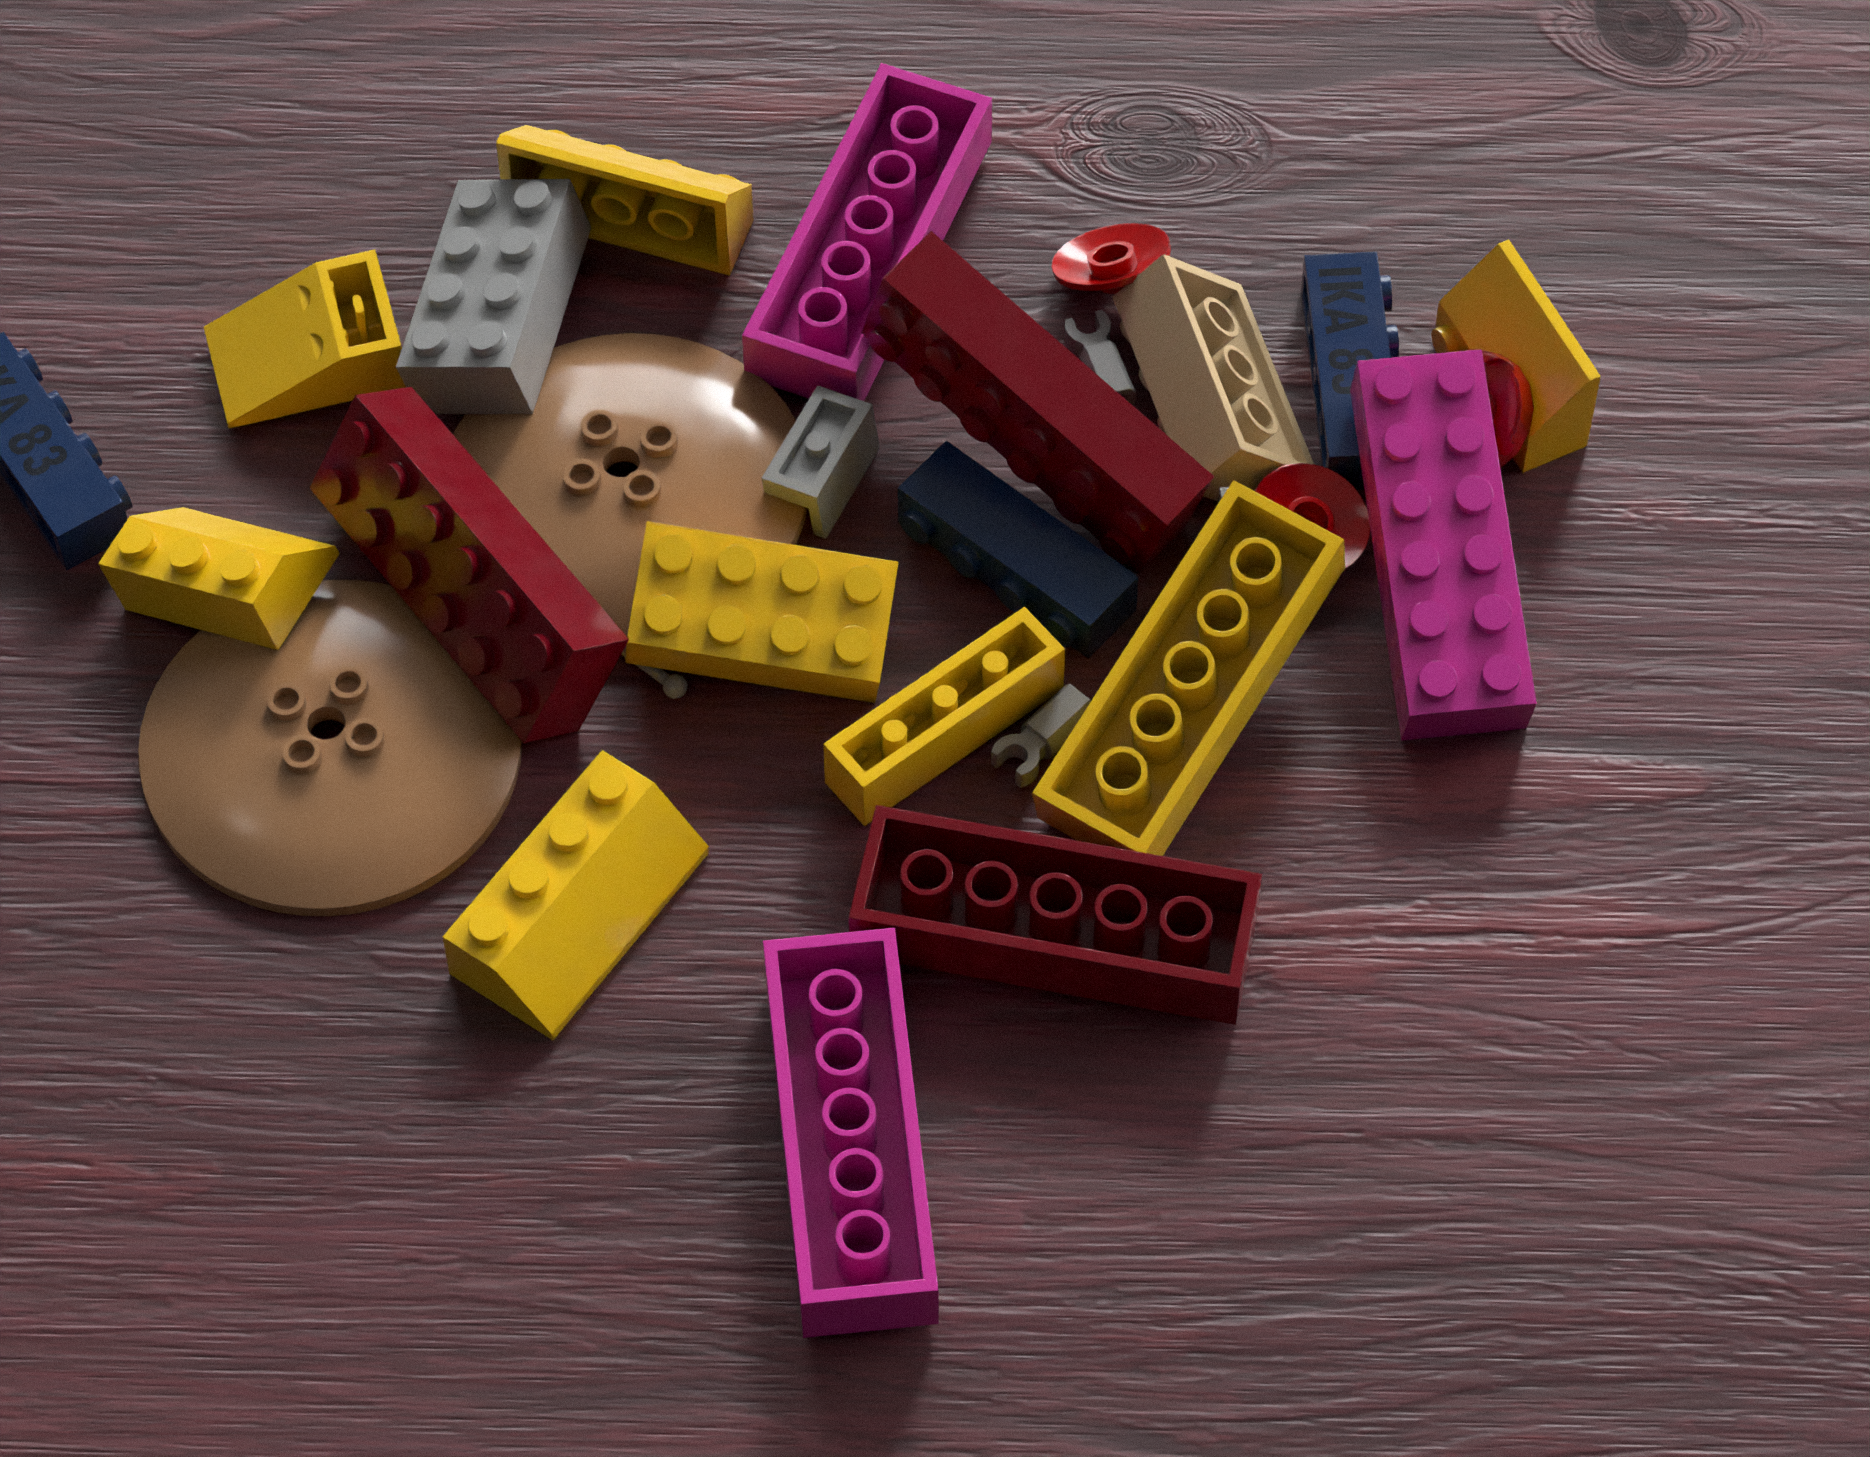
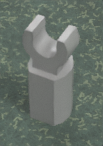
(1100, 354)
(1041, 734)

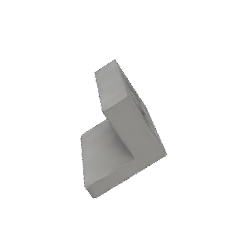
(824, 456)

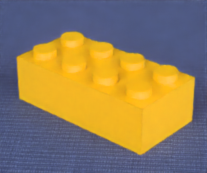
(761, 612)

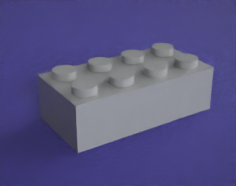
(495, 296)

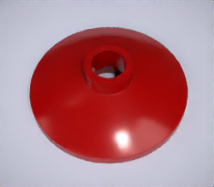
(1109, 256)
(1322, 499)

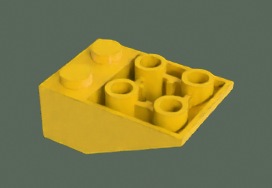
(307, 342)

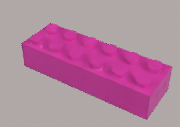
(882, 193)
(1442, 545)
(850, 1133)

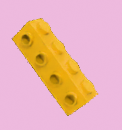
(944, 715)

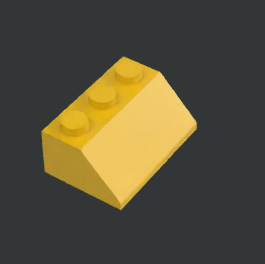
(1509, 314)
(216, 573)

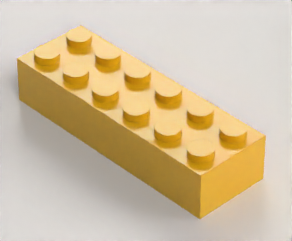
(1191, 675)

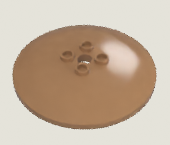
(653, 400)
(339, 818)

